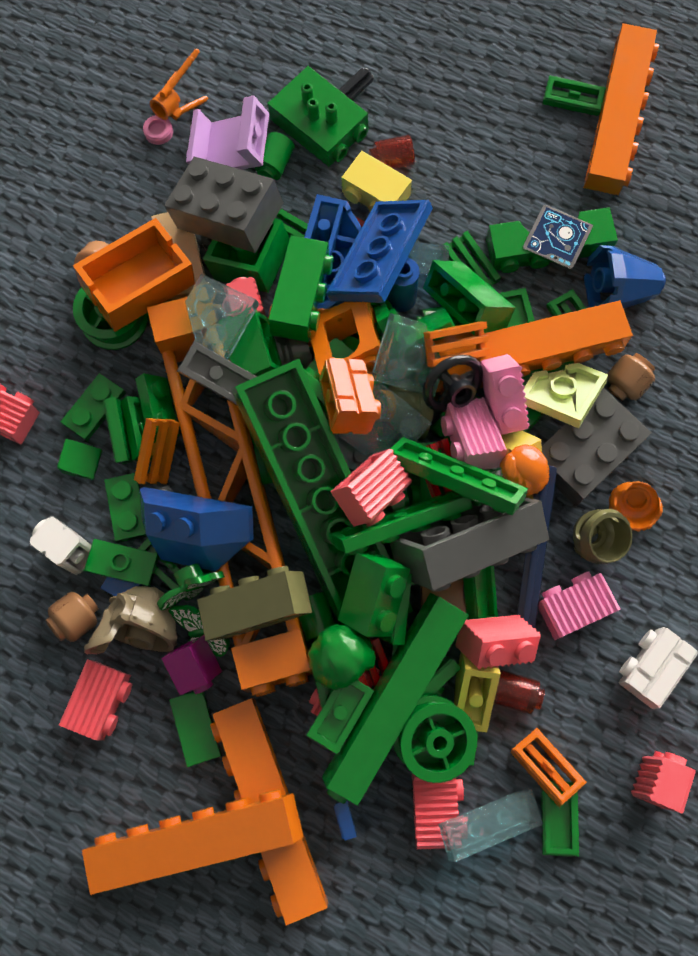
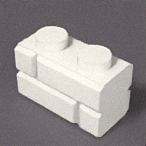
(61, 545)
(657, 666)

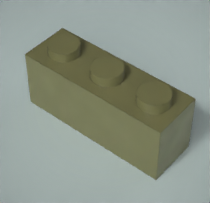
(254, 604)

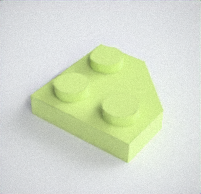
(565, 393)

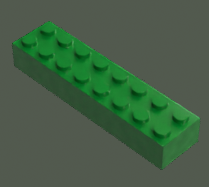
(304, 468)

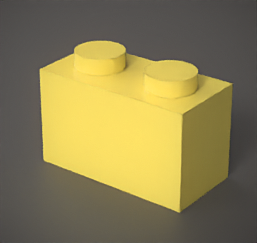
(373, 181)

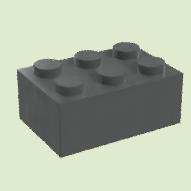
(224, 204)
(594, 449)

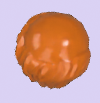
(526, 467)
(637, 503)

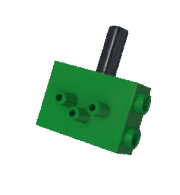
(321, 115)

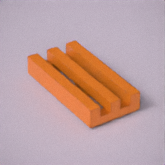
(479, 340)
(161, 451)
(537, 774)

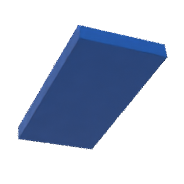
(379, 251)

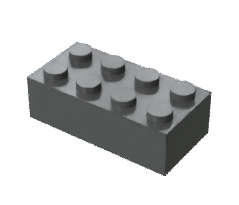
(469, 543)

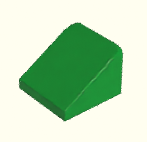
(79, 459)

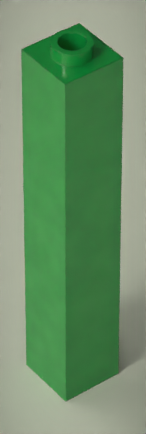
(393, 699)

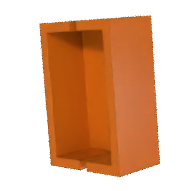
(135, 274)

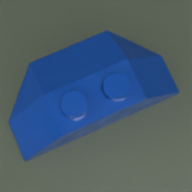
(337, 225)
(195, 528)

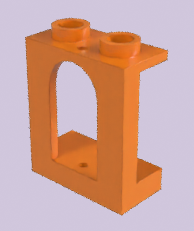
(343, 322)

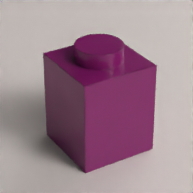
(192, 666)

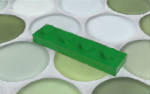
(459, 476)
(410, 518)

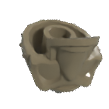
(135, 621)

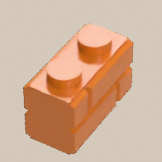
(349, 396)

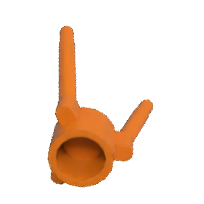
(167, 100)

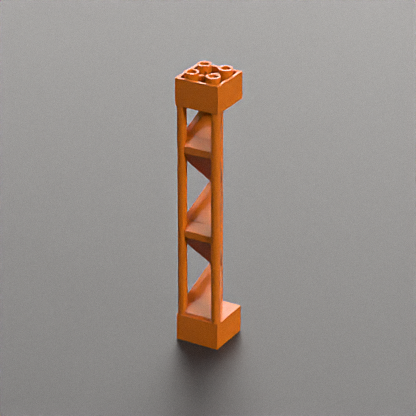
(278, 657)

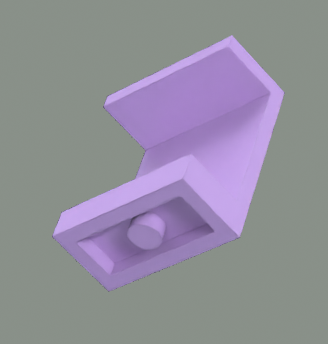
(231, 141)

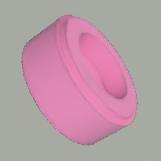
(157, 130)

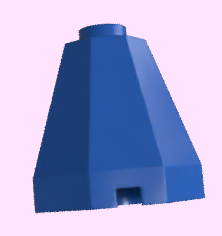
(622, 274)

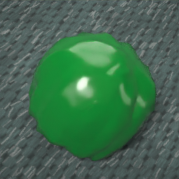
(340, 656)

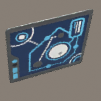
(558, 236)

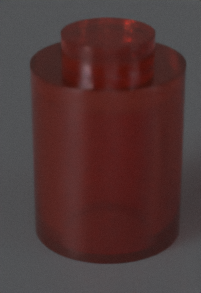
(394, 152)
(519, 692)

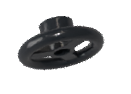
(457, 388)

